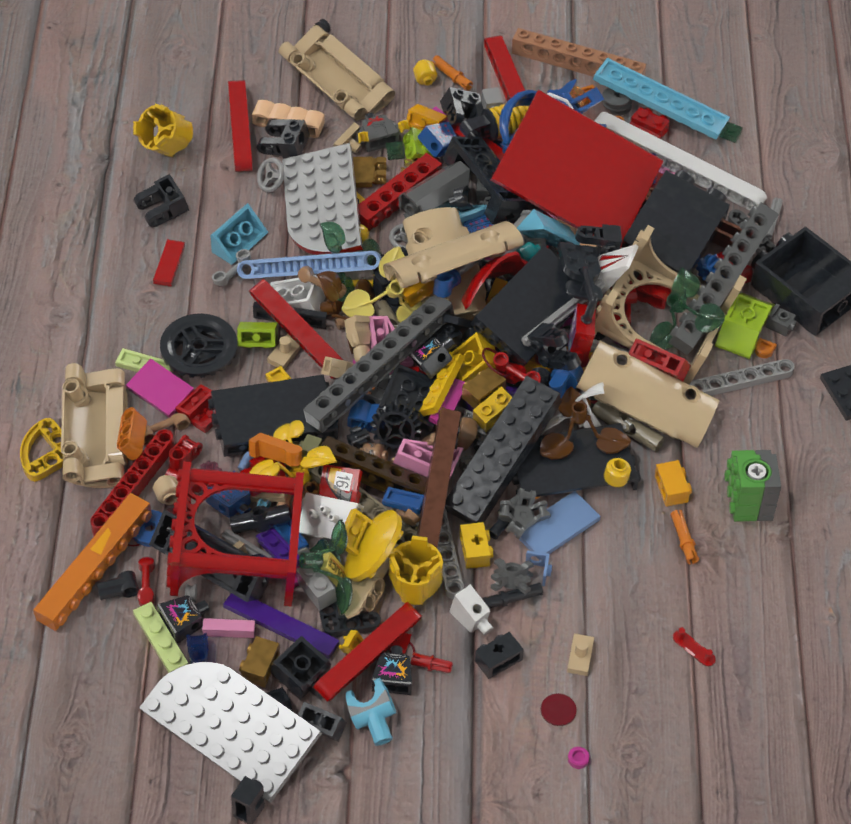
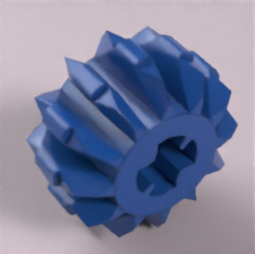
(706, 265)

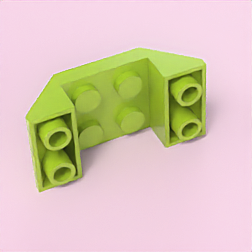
(743, 325)

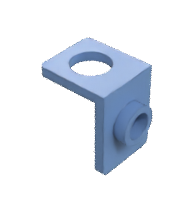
(543, 562)

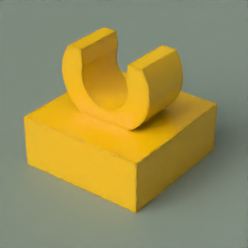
(351, 641)

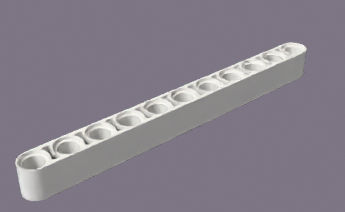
(677, 159)

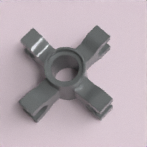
(512, 575)

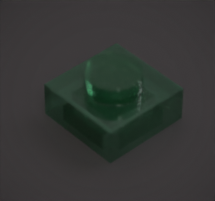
(731, 132)
(395, 150)

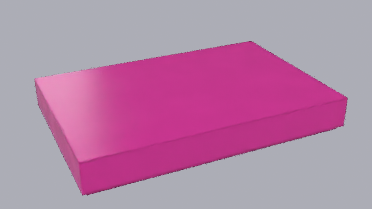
(159, 387)

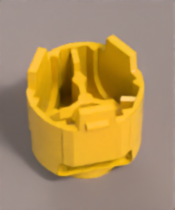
(173, 130)
(416, 570)

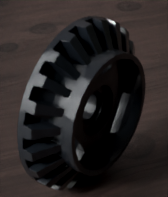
(194, 330)

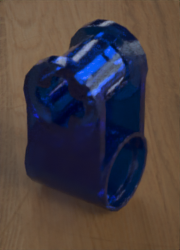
(197, 648)

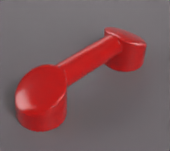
(502, 364)
(145, 594)

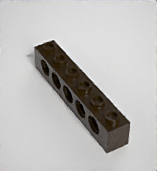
(375, 470)

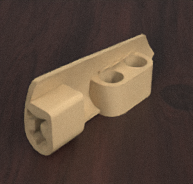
(368, 591)

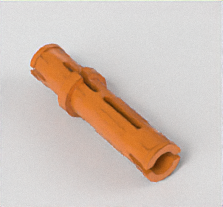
(456, 76)
(686, 544)

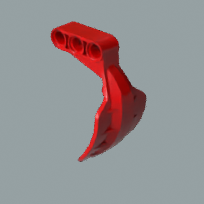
(507, 264)

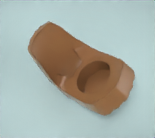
(467, 432)

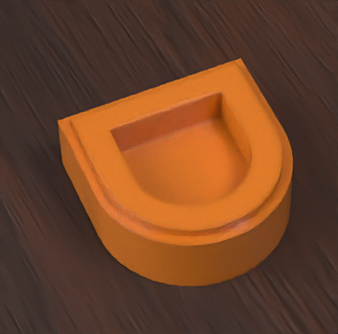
(764, 348)

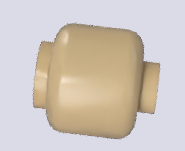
(166, 489)

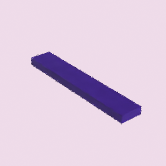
(281, 623)

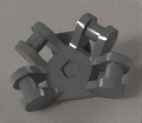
(522, 515)

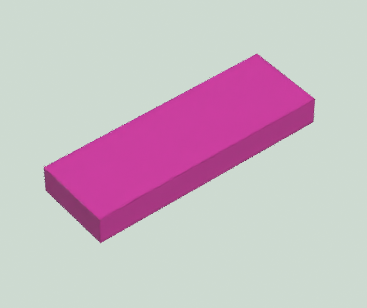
(451, 399)

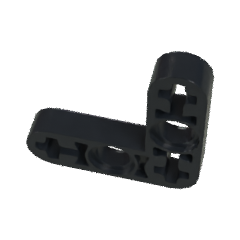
(339, 622)

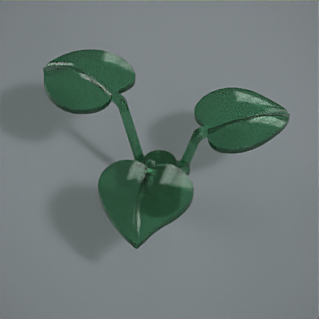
(334, 238)
(686, 286)
(314, 561)

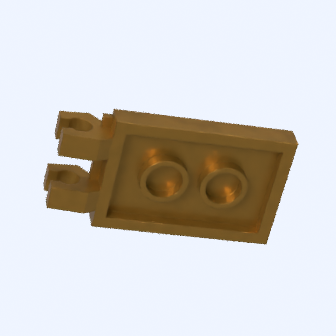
(369, 171)

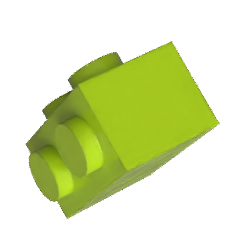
(257, 334)

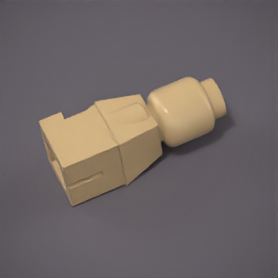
(358, 335)
(335, 367)

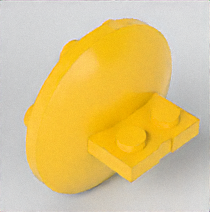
(370, 542)

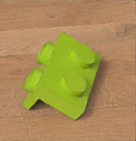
(413, 146)

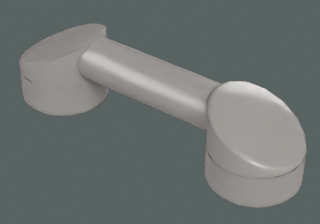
(221, 278)

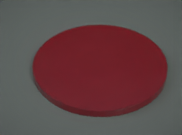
(558, 709)

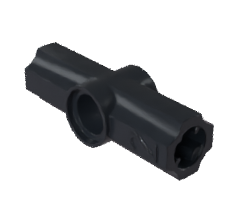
(260, 518)

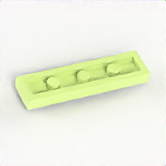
(160, 637)

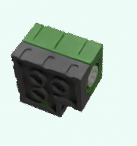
(753, 485)

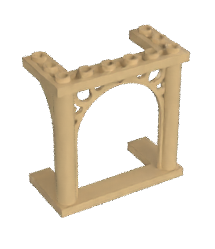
(649, 264)

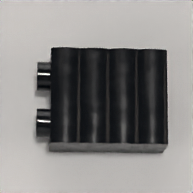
(682, 220)
(805, 279)

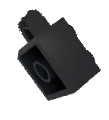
(300, 668)

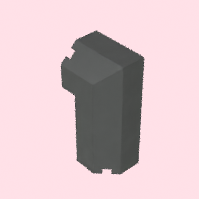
(435, 190)

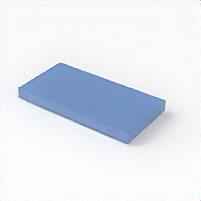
(567, 520)

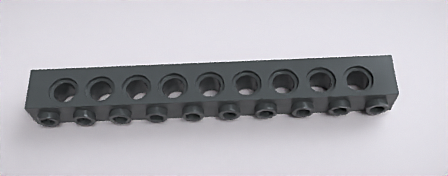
(764, 218)
(377, 363)

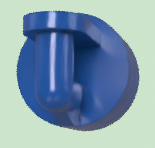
(563, 379)

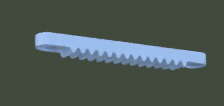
(319, 263)

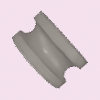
(191, 591)

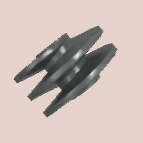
(616, 102)

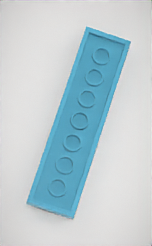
(661, 98)

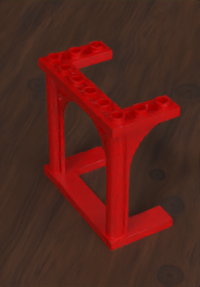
(190, 563)

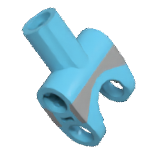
(373, 712)

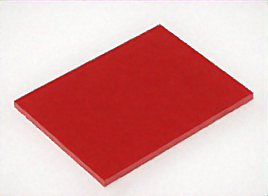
(576, 167)

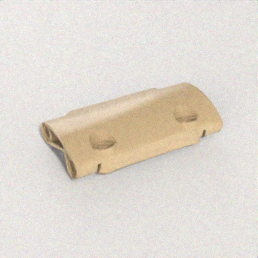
(338, 73)
(434, 228)
(453, 254)
(649, 395)
(91, 426)

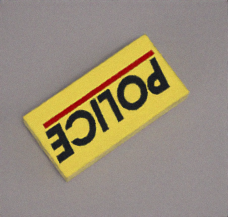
(333, 566)

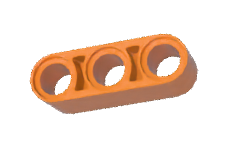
(131, 433)

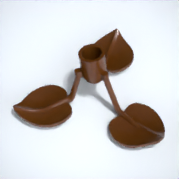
(332, 287)
(557, 446)

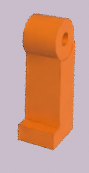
(275, 449)

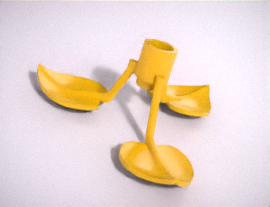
(315, 457)

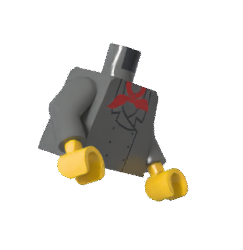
(379, 130)

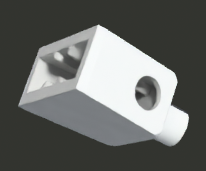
(471, 610)

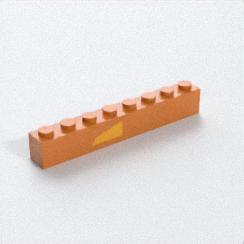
(92, 562)

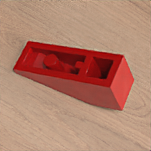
(660, 359)

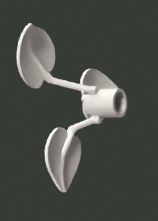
(594, 390)

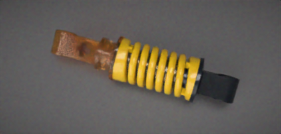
(488, 123)

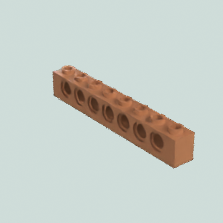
(566, 54)

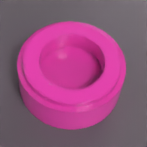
(578, 757)

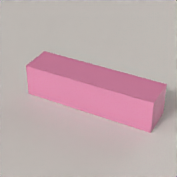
(229, 628)

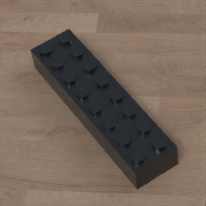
(503, 451)

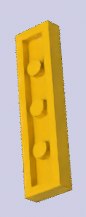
(441, 386)

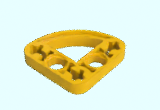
(27, 442)

